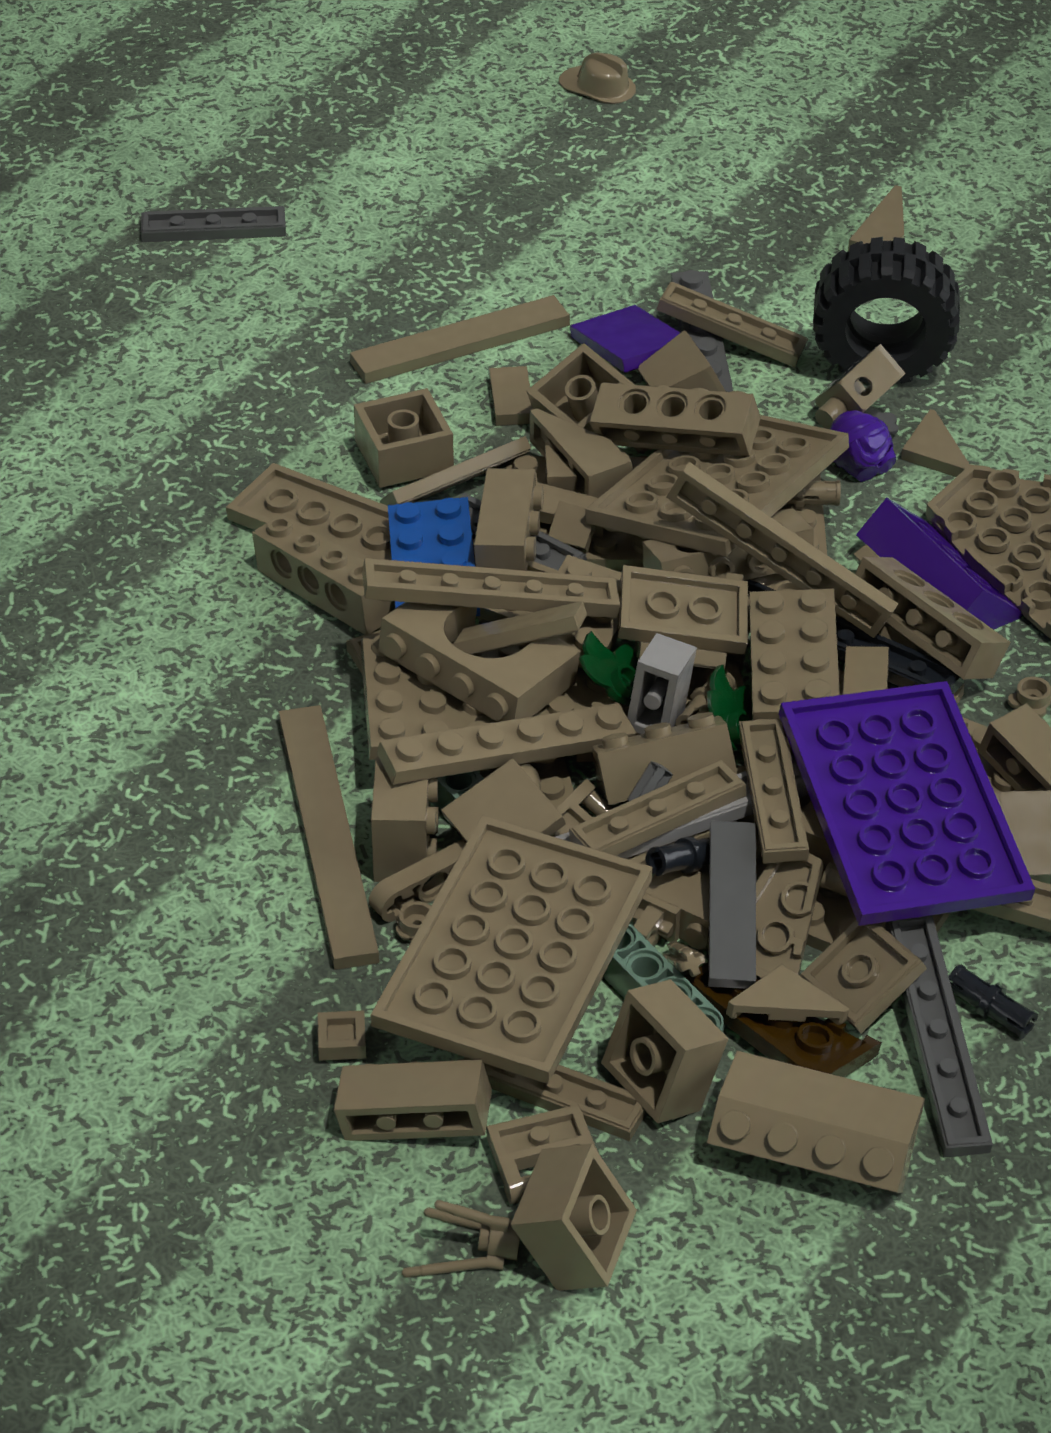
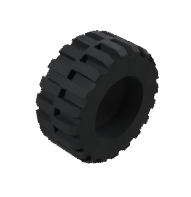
(893, 272)

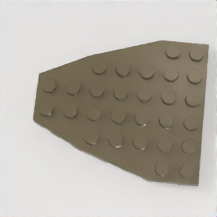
(1002, 534)

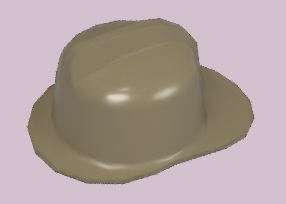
(600, 78)

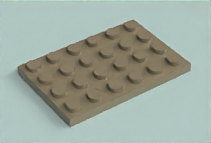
(780, 465)
(513, 949)

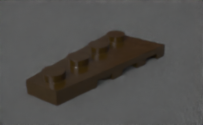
(806, 1044)

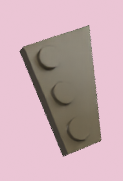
(785, 912)

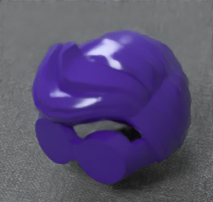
(869, 445)

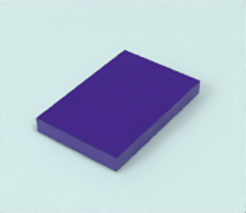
(624, 336)

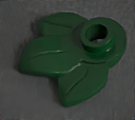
(610, 669)
(729, 704)

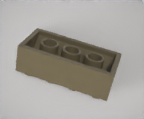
(817, 1121)

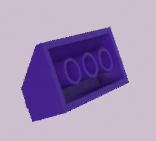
(922, 549)

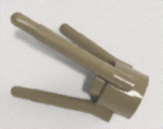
(495, 1238)

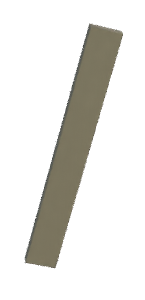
(328, 838)

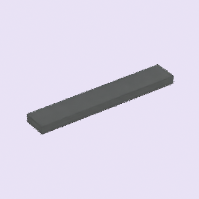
(942, 1044)

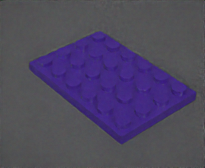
(905, 803)

